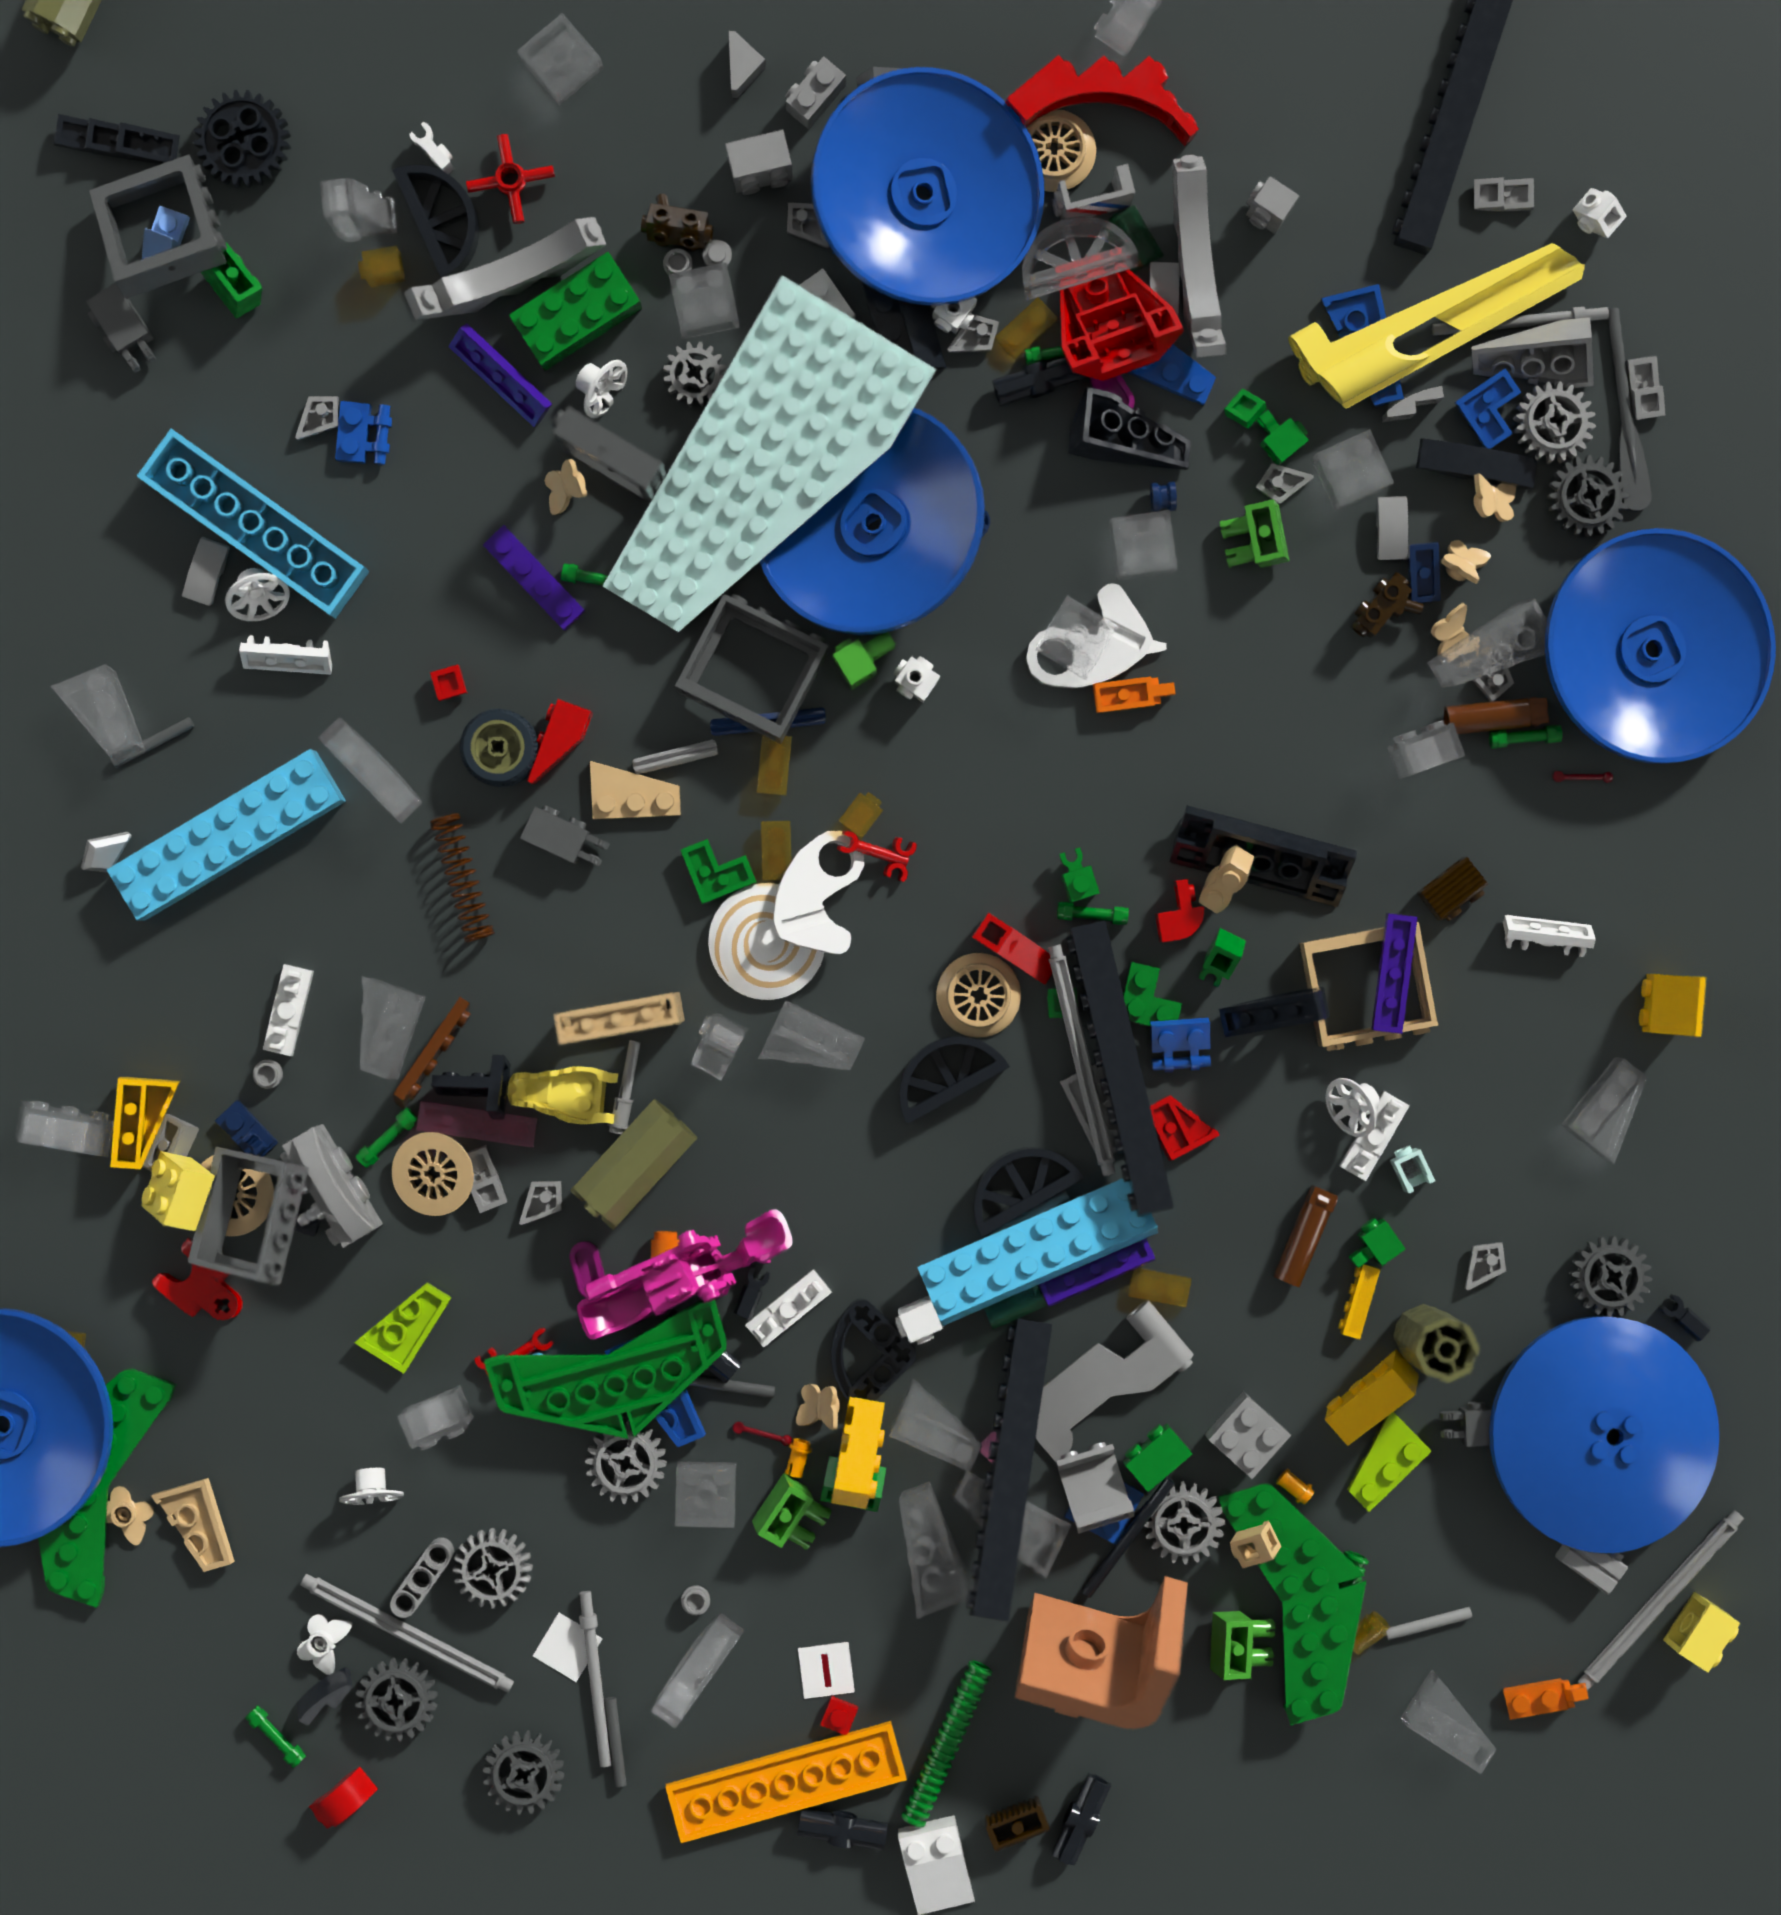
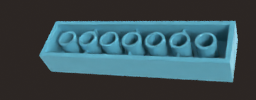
(253, 523)
(226, 835)
(1034, 1251)

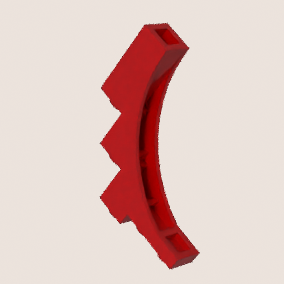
(1102, 82)

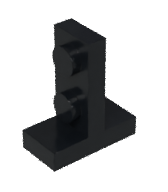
(479, 1085)

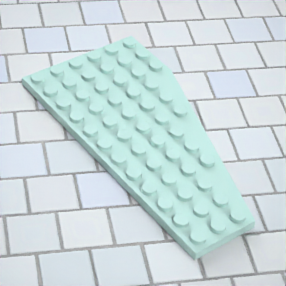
(777, 441)

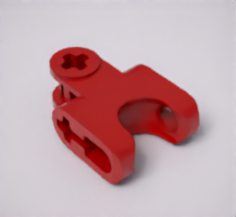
(200, 1290)

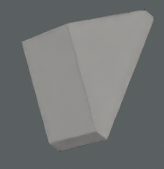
(745, 64)

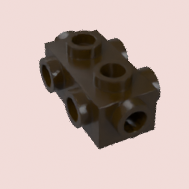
(676, 225)
(1389, 600)

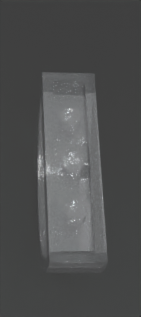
(1079, 271)
(371, 769)
(696, 1669)

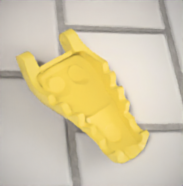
(568, 1093)

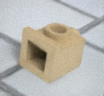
(1255, 1545)

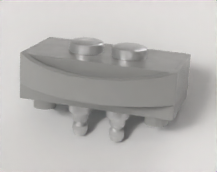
(335, 1189)

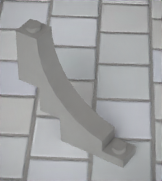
(1195, 261)
(509, 275)

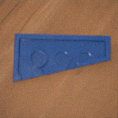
(1355, 311)
(1179, 375)
(679, 1417)

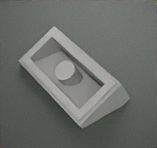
(173, 1137)

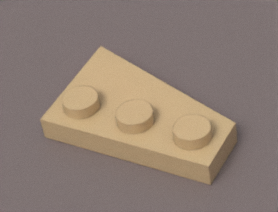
(630, 795)
(198, 1520)

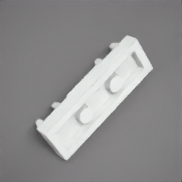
(286, 657)
(1548, 933)
(288, 1010)
(1367, 1150)
(788, 1308)

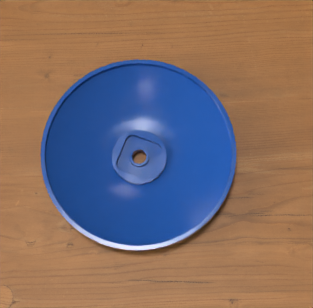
(958, 144)
(907, 567)
(1709, 637)
(1555, 1423)
(56, 1430)

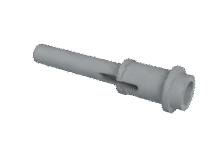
(623, 1103)

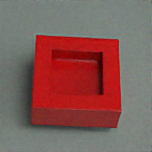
(448, 682)
(839, 1715)

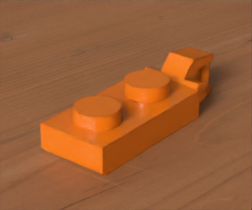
(1130, 694)
(1543, 1697)

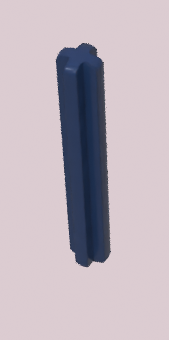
(804, 717)

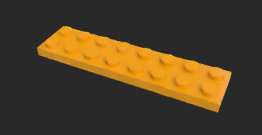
(785, 1782)

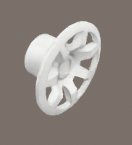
(597, 384)
(255, 590)
(1356, 1104)
(370, 1484)

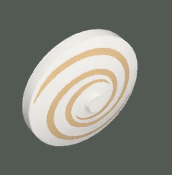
(742, 958)

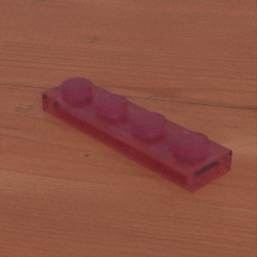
(476, 1124)

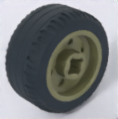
(480, 753)

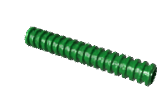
(946, 1744)

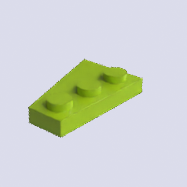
(406, 1328)
(1389, 1460)

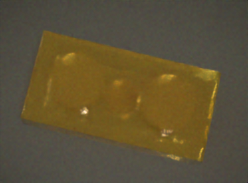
(1026, 328)
(774, 766)
(775, 848)
(1160, 1287)

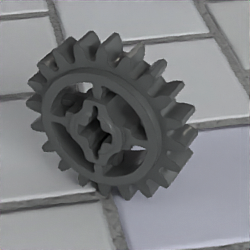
(1587, 485)
(1597, 1255)
(397, 1723)
(504, 1785)

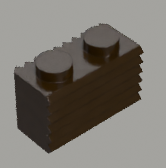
(1453, 889)
(1016, 1823)

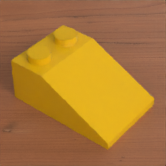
(1672, 1004)

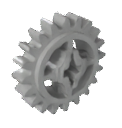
(1552, 400)
(617, 1485)
(1195, 1524)

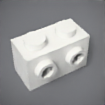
(918, 1320)

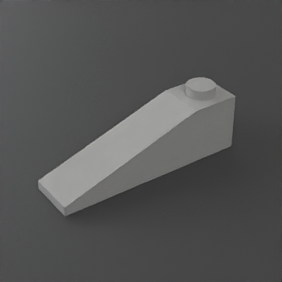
(1541, 354)

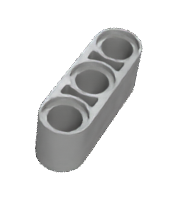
(415, 1590)

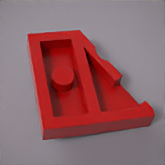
(1179, 1128)

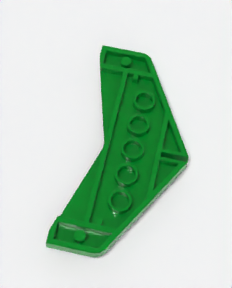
(597, 1389)
(76, 1550)
(1317, 1613)

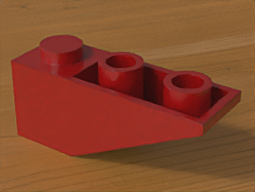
(563, 734)
(1014, 947)

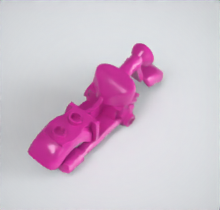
(677, 1275)

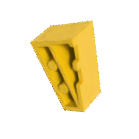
(138, 1116)
(1372, 1398)
(858, 1453)

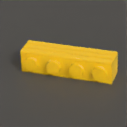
(1359, 1301)

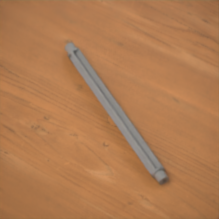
(1081, 1060)
(1661, 1599)
(407, 1633)

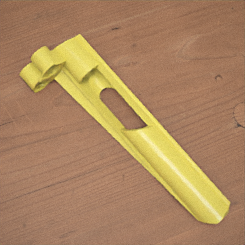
(1369, 362)

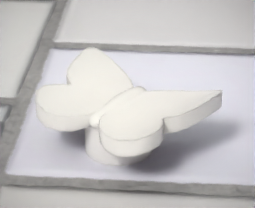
(322, 1641)

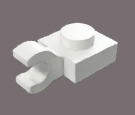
(438, 155)

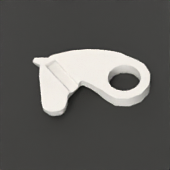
(1126, 647)
(798, 903)

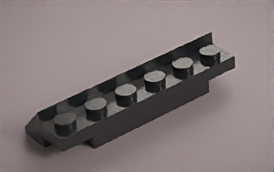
(905, 325)
(1280, 861)

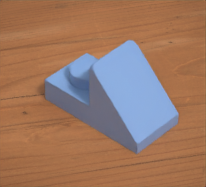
(165, 233)

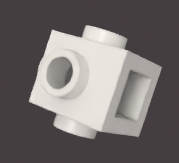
(1599, 213)
(950, 321)
(918, 689)

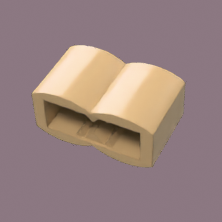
(1226, 879)

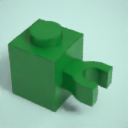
(1283, 439)
(1079, 881)
(1222, 956)
(1378, 1243)

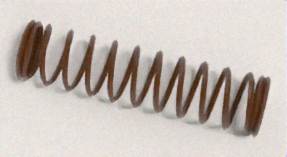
(487, 930)

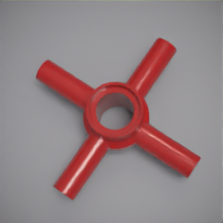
(507, 167)

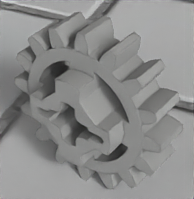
(684, 381)

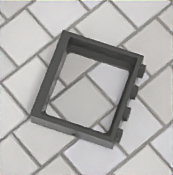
(170, 264)
(604, 450)
(762, 620)
(215, 1217)

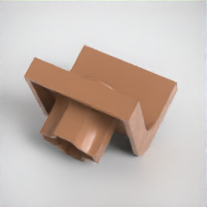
(1103, 1662)

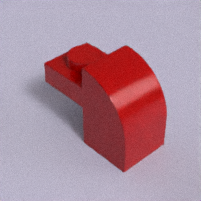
(1185, 920)
(343, 1798)

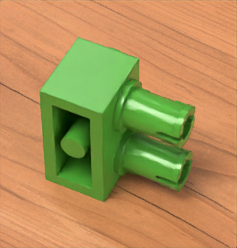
(1266, 533)
(857, 659)
(783, 1510)
(1233, 1644)

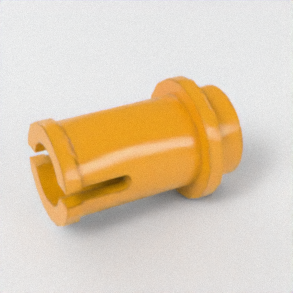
(799, 1451)
(1295, 1487)

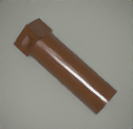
(1497, 715)
(1305, 1236)

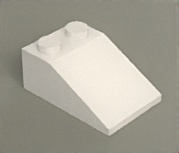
(935, 1865)

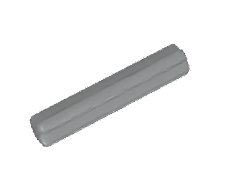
(675, 757)

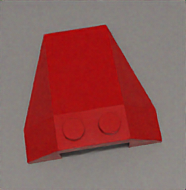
(1115, 325)

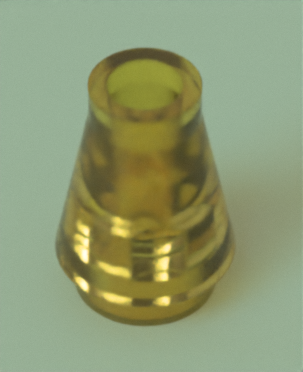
(1370, 1630)

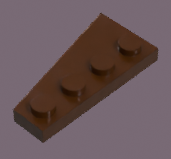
(427, 1060)

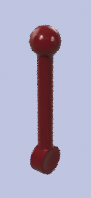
(1559, 776)
(739, 1427)

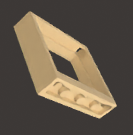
(619, 1018)
(1366, 1035)

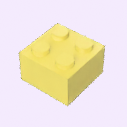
(177, 1191)
(1702, 1632)

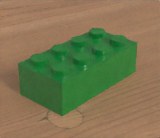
(576, 311)

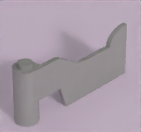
(1105, 1374)

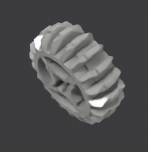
(488, 1556)

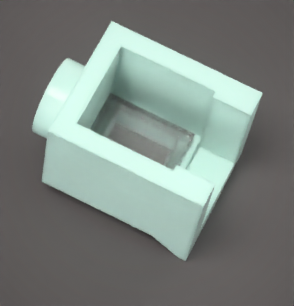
(1411, 1168)

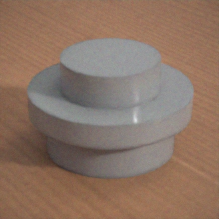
(717, 253)
(677, 261)
(267, 1074)
(695, 1600)

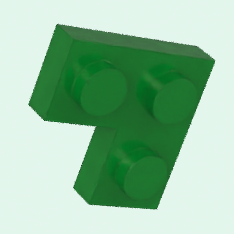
(714, 879)
(1140, 999)

